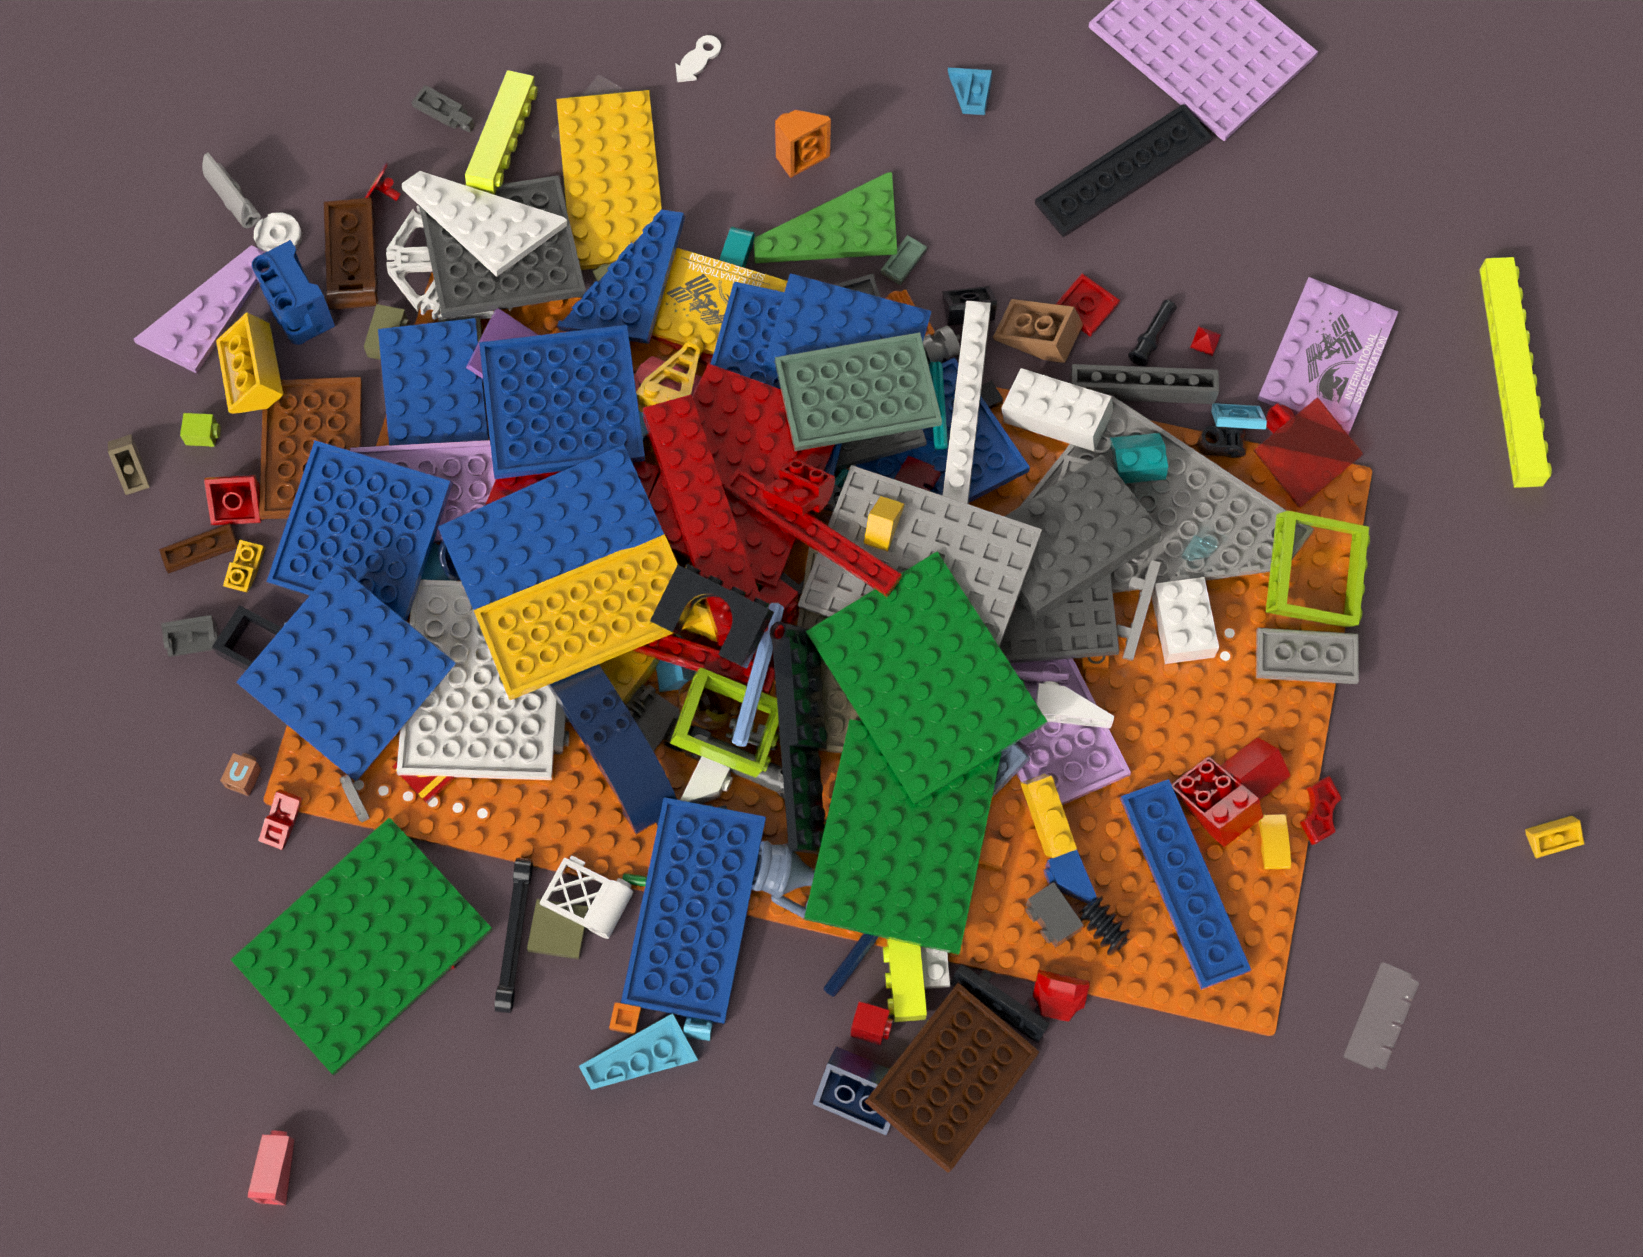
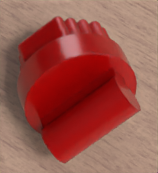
(1278, 416)

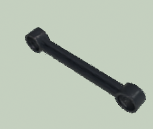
(506, 989)

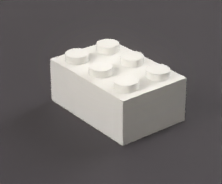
(1184, 620)

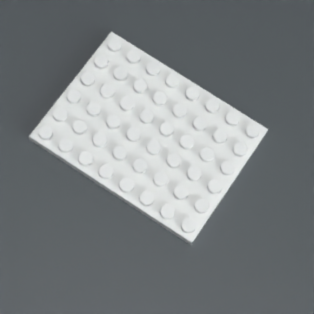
(468, 719)

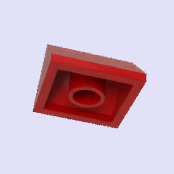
(233, 499)
(1258, 767)

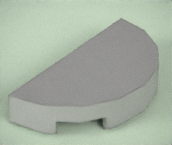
(354, 798)

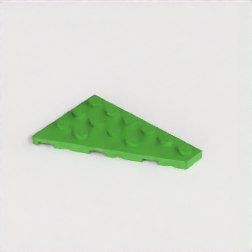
(845, 227)

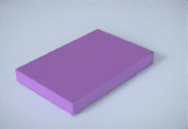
(499, 327)

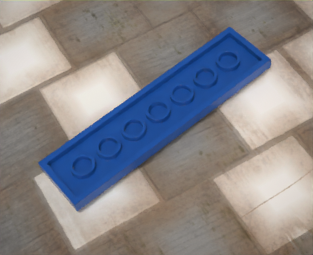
(1185, 884)

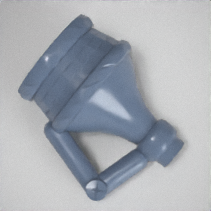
(781, 872)

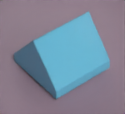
(698, 1028)

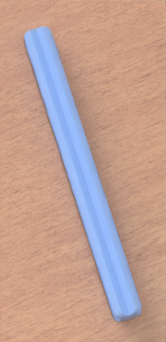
(756, 681)

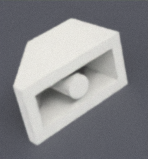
(707, 782)

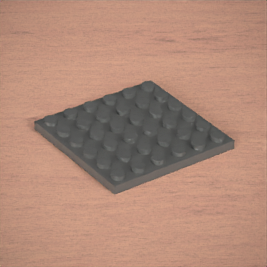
(541, 276)

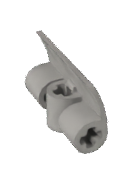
(229, 192)

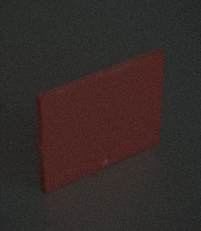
(1308, 452)

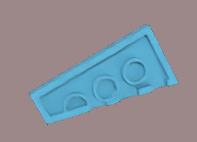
(644, 1053)

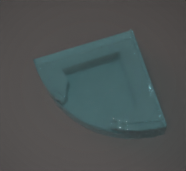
(1198, 549)

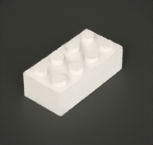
(1057, 409)

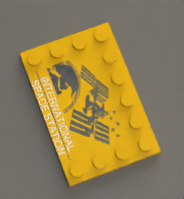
(699, 295)

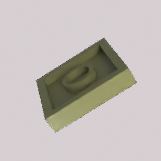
(555, 933)

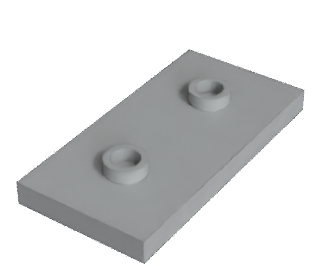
(1307, 656)

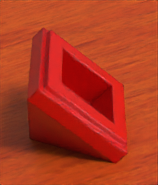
(1205, 341)

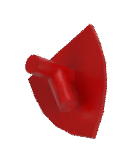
(385, 186)

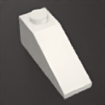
(1065, 706)

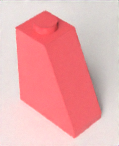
(272, 1169)

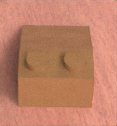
(1039, 329)

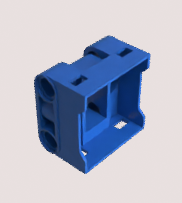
(290, 294)

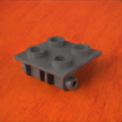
(652, 714)

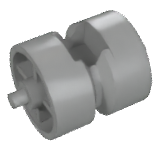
(941, 345)

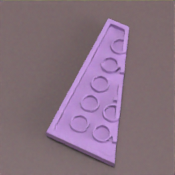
(194, 324)

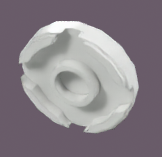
(277, 230)

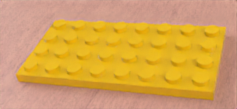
(608, 172)
(579, 617)

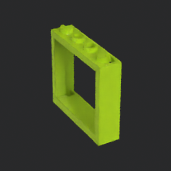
(1281, 568)

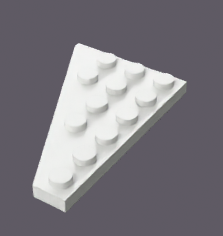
(487, 225)

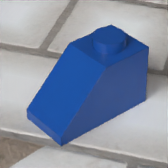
(1070, 876)

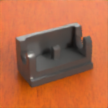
(189, 635)

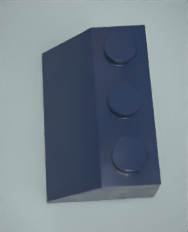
(847, 1085)

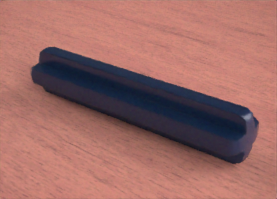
(849, 964)

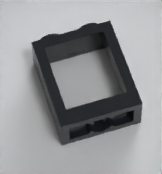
(234, 630)

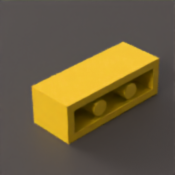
(1048, 815)

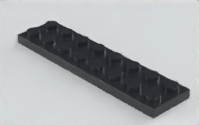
(1123, 170)

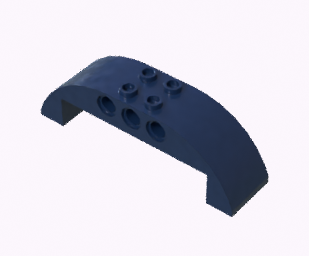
(615, 744)

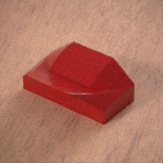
(1059, 994)

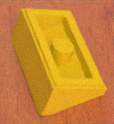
(1555, 836)

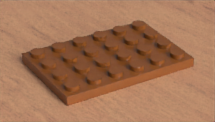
(306, 412)

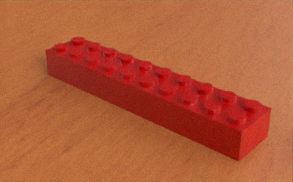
(699, 503)

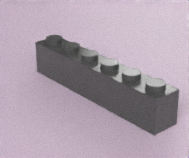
(1149, 383)

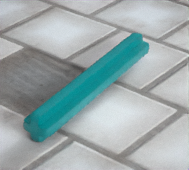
(940, 432)

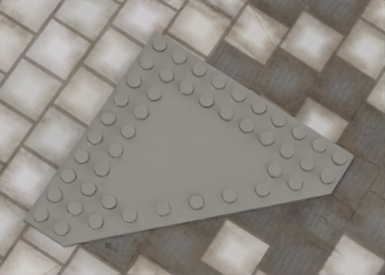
(1191, 501)

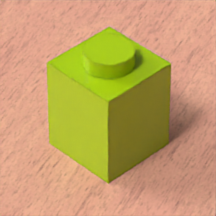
(199, 429)

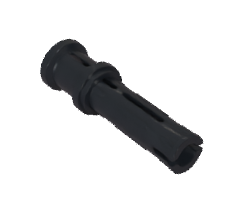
(1148, 341)

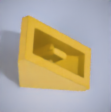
(883, 523)

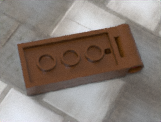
(350, 254)

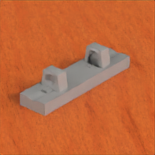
(1146, 586)

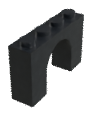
(689, 588)

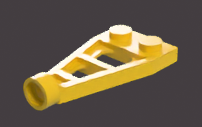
(653, 393)

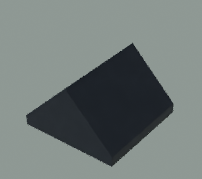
(956, 302)

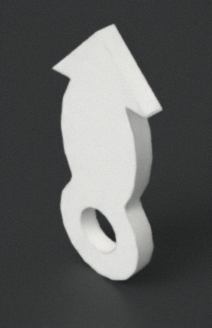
(697, 59)

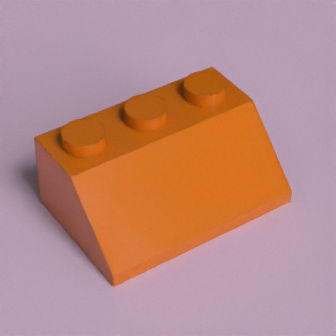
(801, 140)

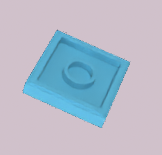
(1238, 416)

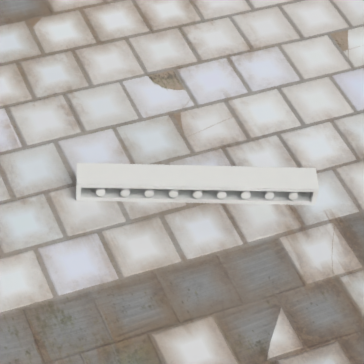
(967, 401)

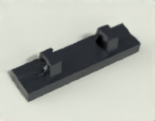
(1000, 1003)

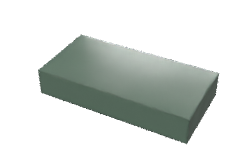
(903, 262)

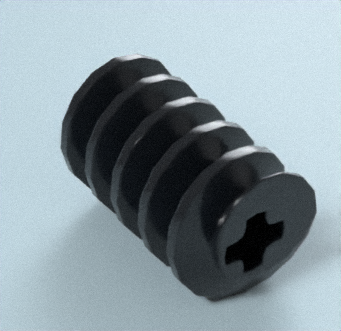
(1105, 926)

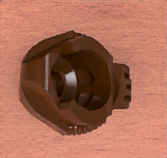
(712, 709)

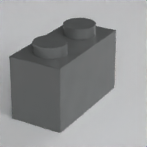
(1053, 915)

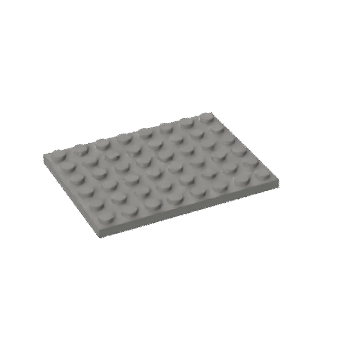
(980, 548)

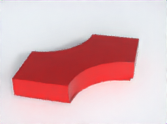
(1318, 821)

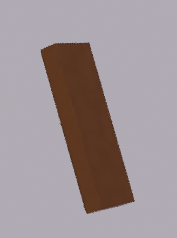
(198, 548)

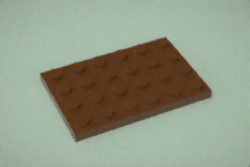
(952, 1077)

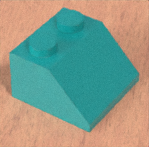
(1140, 457)

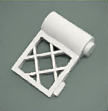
(608, 901)

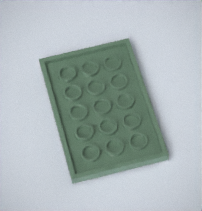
(857, 391)

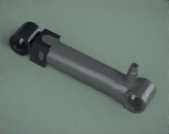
(770, 779)

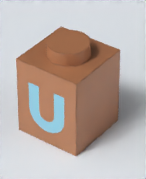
(241, 773)

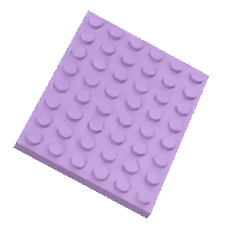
(1207, 53)

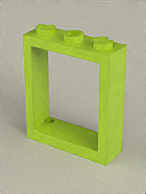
(736, 691)

